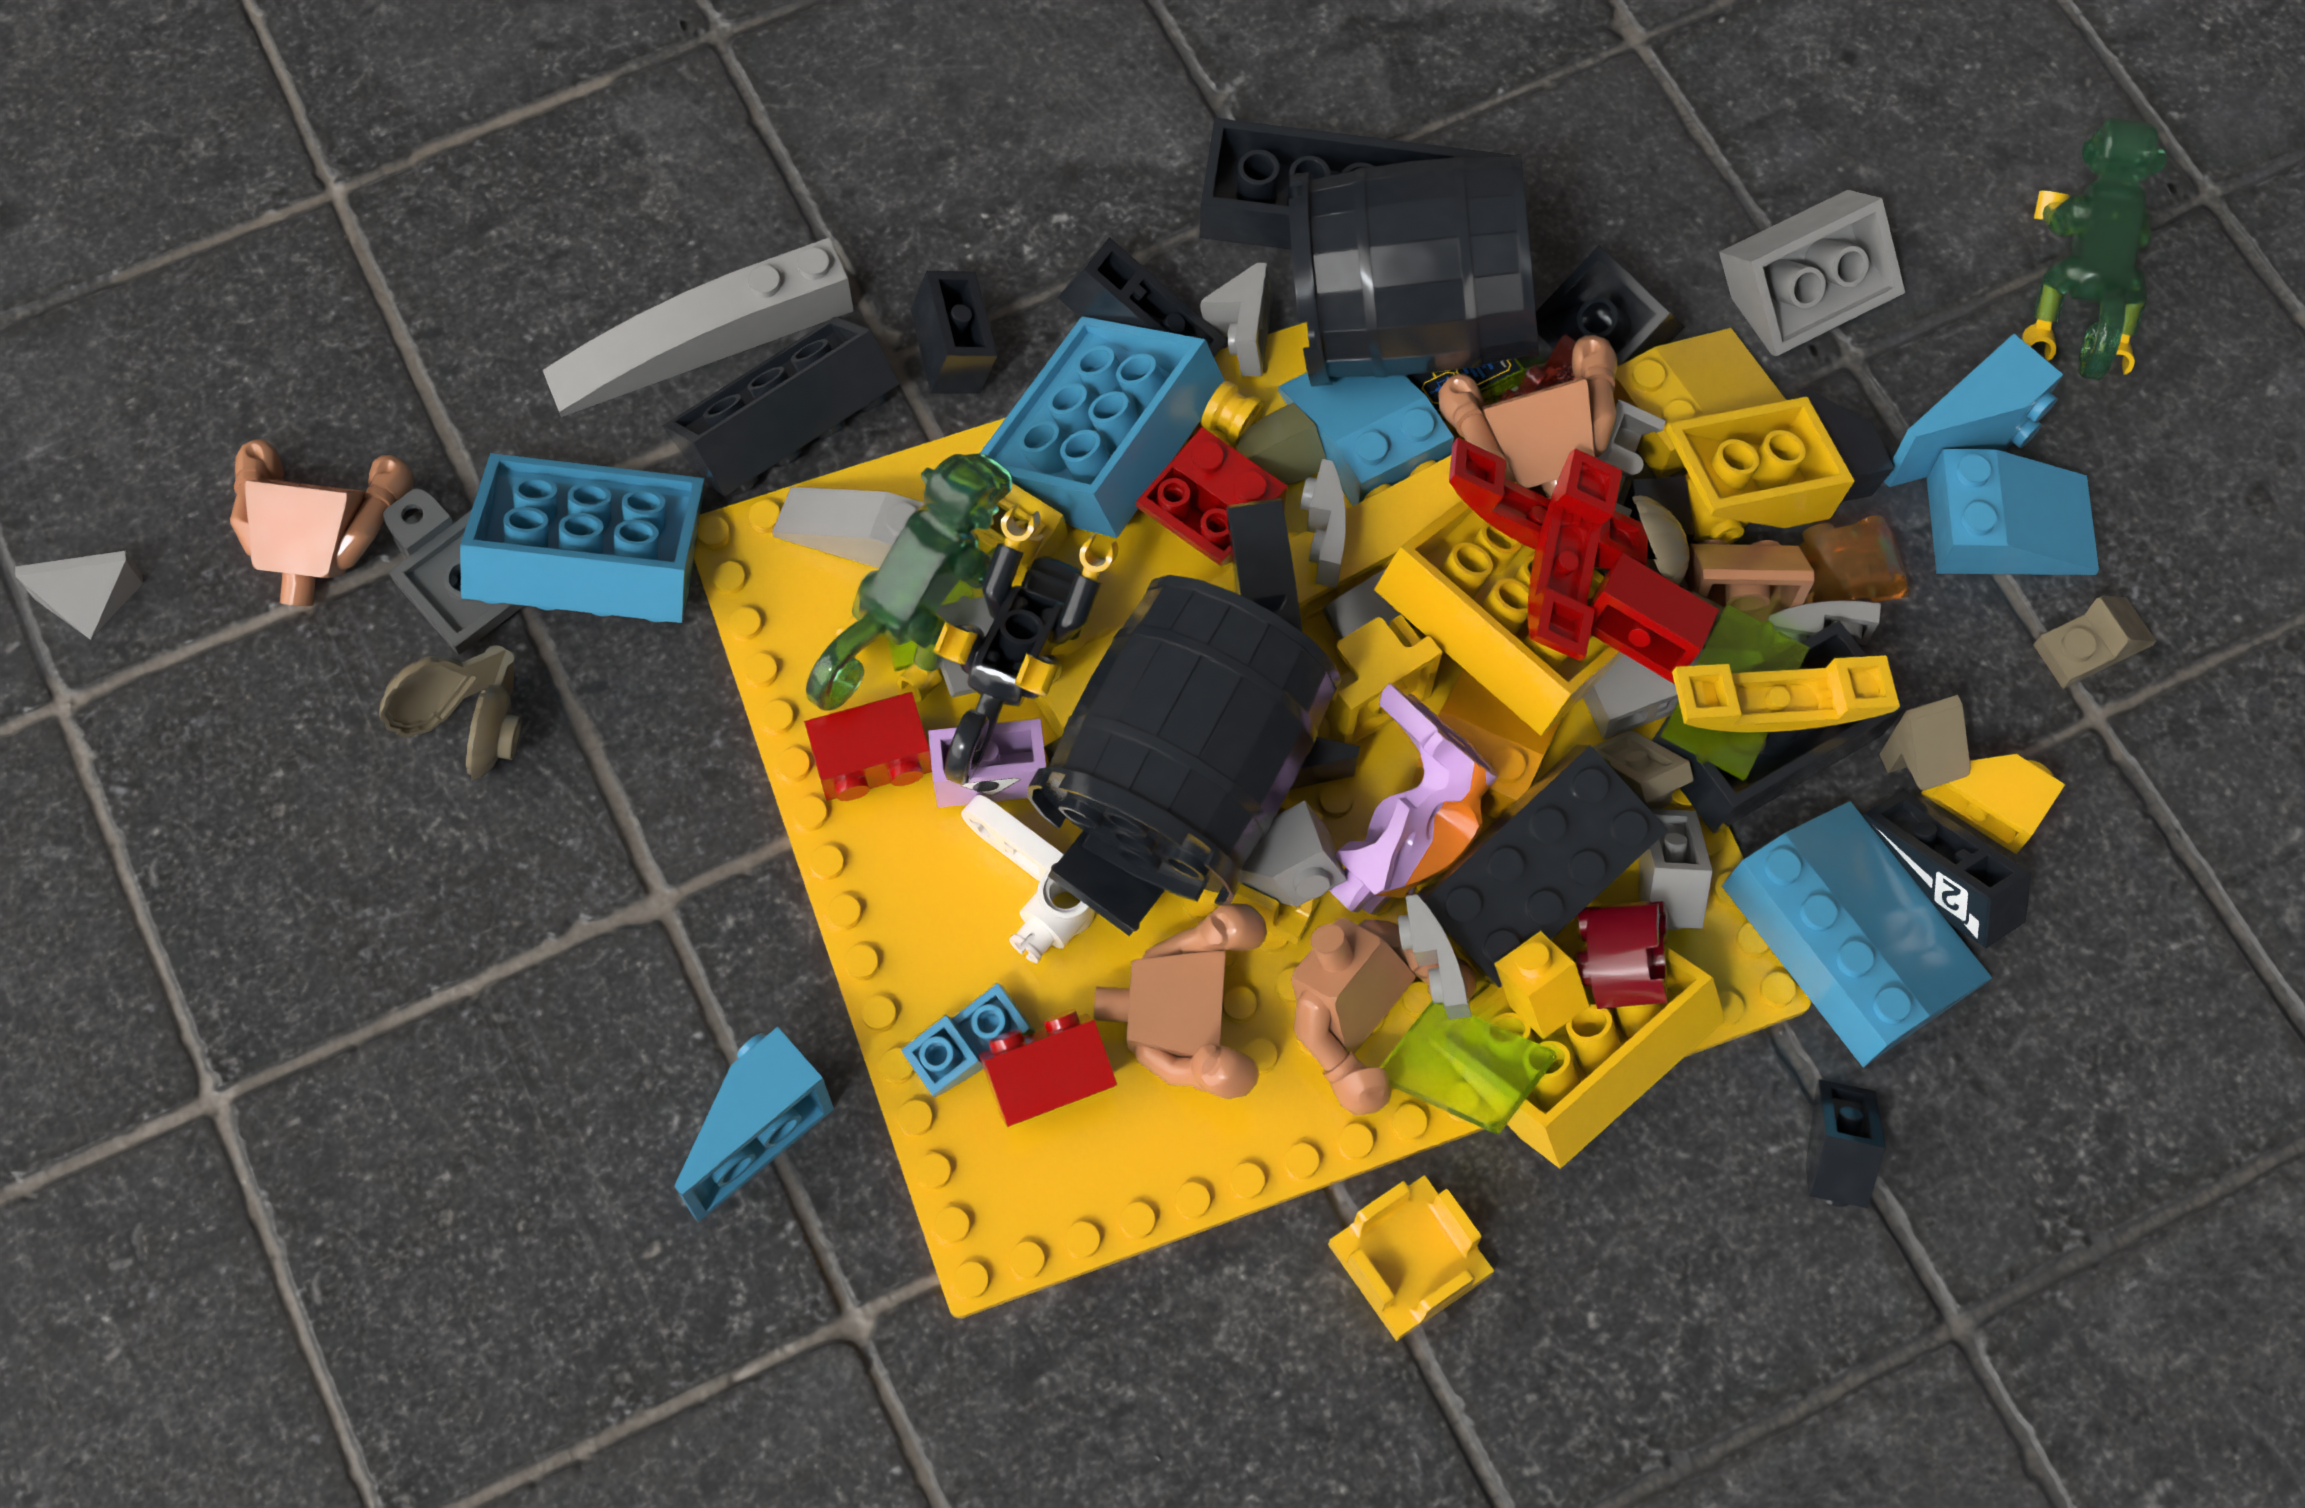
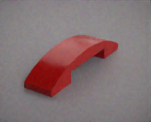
(1519, 512)
(1567, 554)

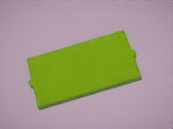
(1747, 648)

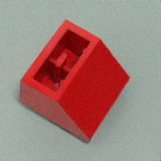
(1199, 485)

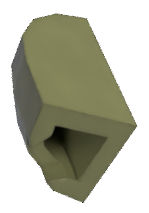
(1284, 445)

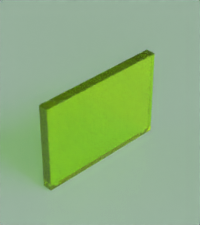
(1467, 1067)

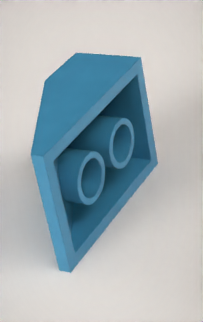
(1986, 410)
(1371, 428)
(2009, 516)
(757, 1114)

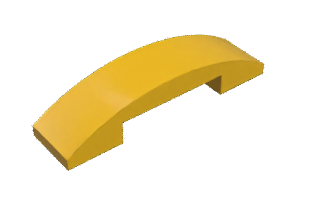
(1785, 699)

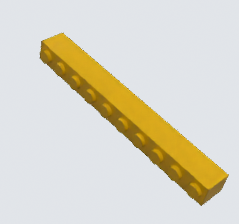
(1372, 539)

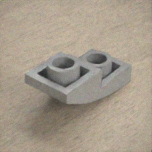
(1326, 519)
(1806, 620)
(1430, 945)

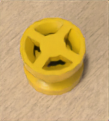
(1231, 411)

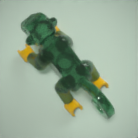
(2107, 231)
(917, 576)

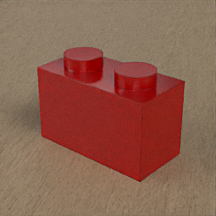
(1650, 617)
(869, 747)
(1046, 1067)

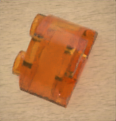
(1854, 562)

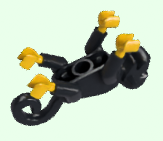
(1017, 650)

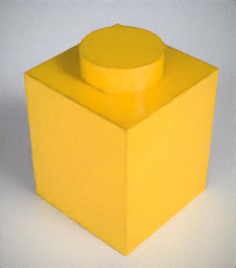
(1542, 984)

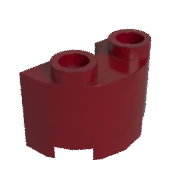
(1624, 953)

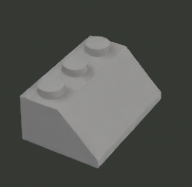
(1814, 270)

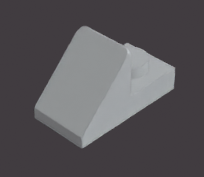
(1243, 315)

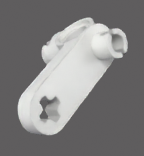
(1043, 920)

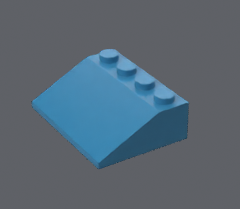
(1105, 420)
(581, 538)
(1854, 931)

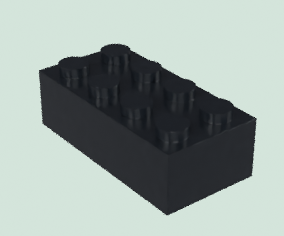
(1785, 756)
(1542, 860)

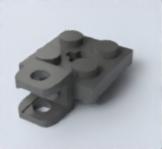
(431, 568)

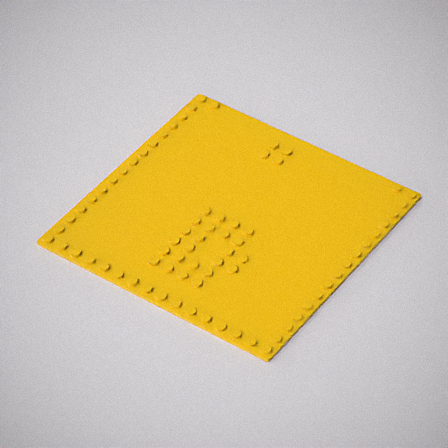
(927, 910)

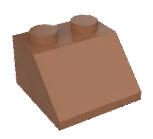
(1750, 577)

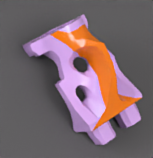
(1422, 829)

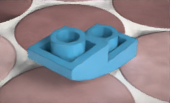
(950, 1047)

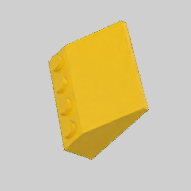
(1471, 597)
(1604, 1054)

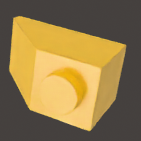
(2001, 798)

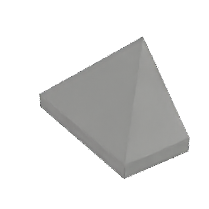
(83, 588)

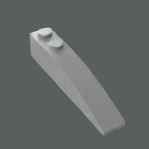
(705, 326)

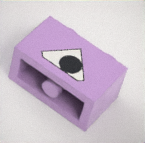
(1005, 768)

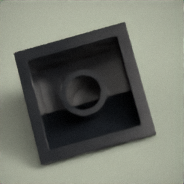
(1606, 303)

